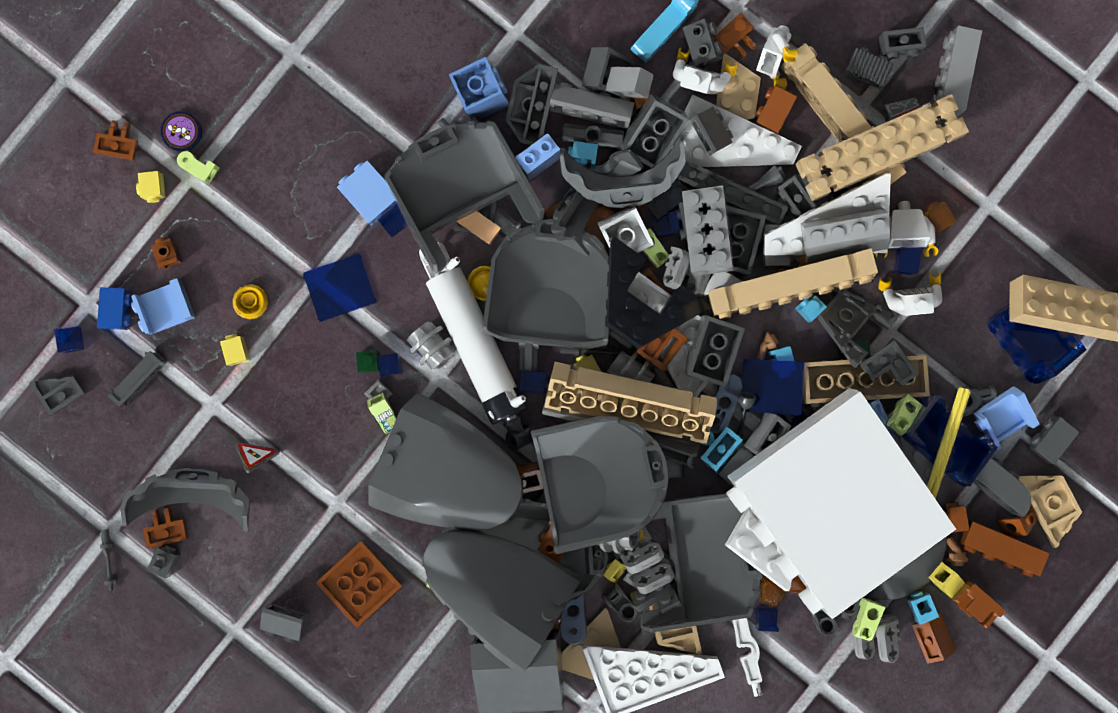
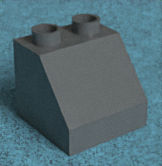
(506, 691)

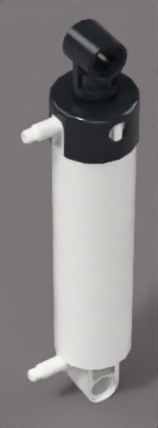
(478, 350)

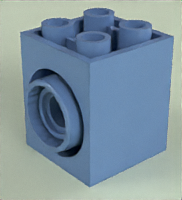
(480, 89)

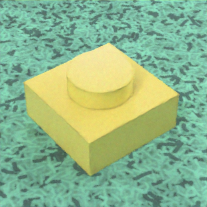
(614, 570)

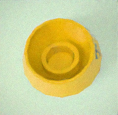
(478, 282)
(244, 301)

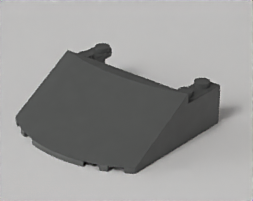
(453, 176)
(708, 576)

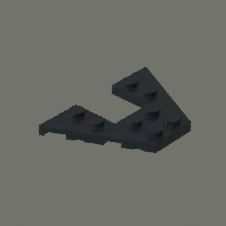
(631, 316)

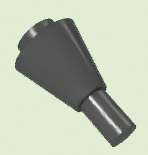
(771, 177)

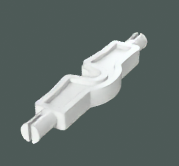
(750, 660)

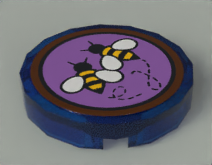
(181, 131)

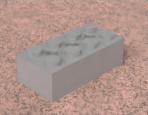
(958, 66)
(719, 238)

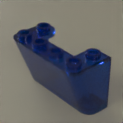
(1034, 349)
(969, 451)

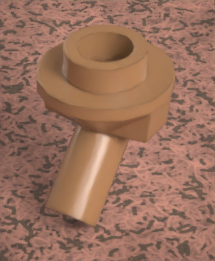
(769, 342)
(956, 558)

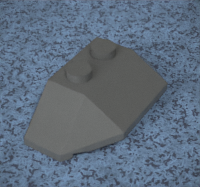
(530, 103)

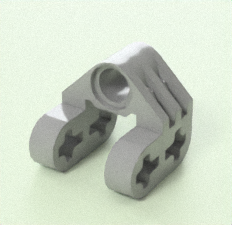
(679, 267)
(638, 565)
(887, 640)

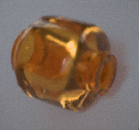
(770, 593)

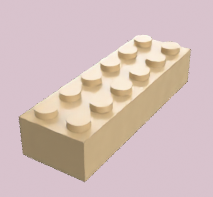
(1064, 307)
(829, 379)

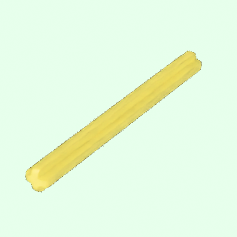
(948, 440)

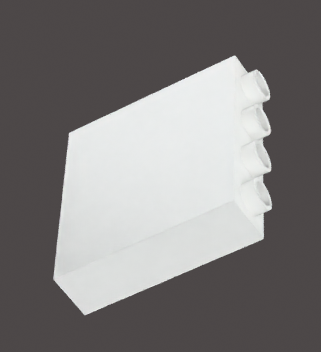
(839, 504)

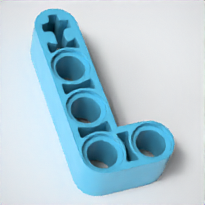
(663, 28)

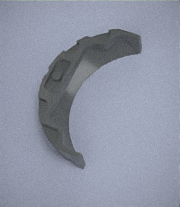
(629, 190)
(576, 210)
(186, 486)

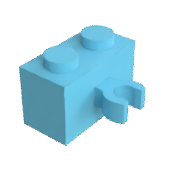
(720, 449)

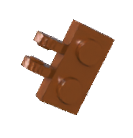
(734, 33)
(116, 146)
(165, 533)

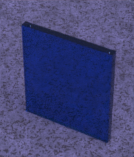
(339, 287)
(775, 385)

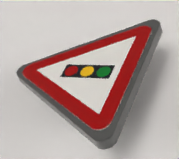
(255, 456)

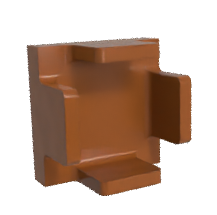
(977, 604)

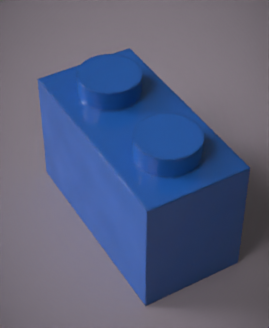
(114, 308)

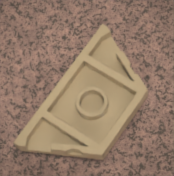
(741, 92)
(1052, 505)
(599, 633)
(681, 638)

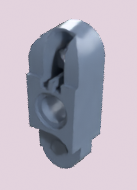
(731, 392)
(578, 622)

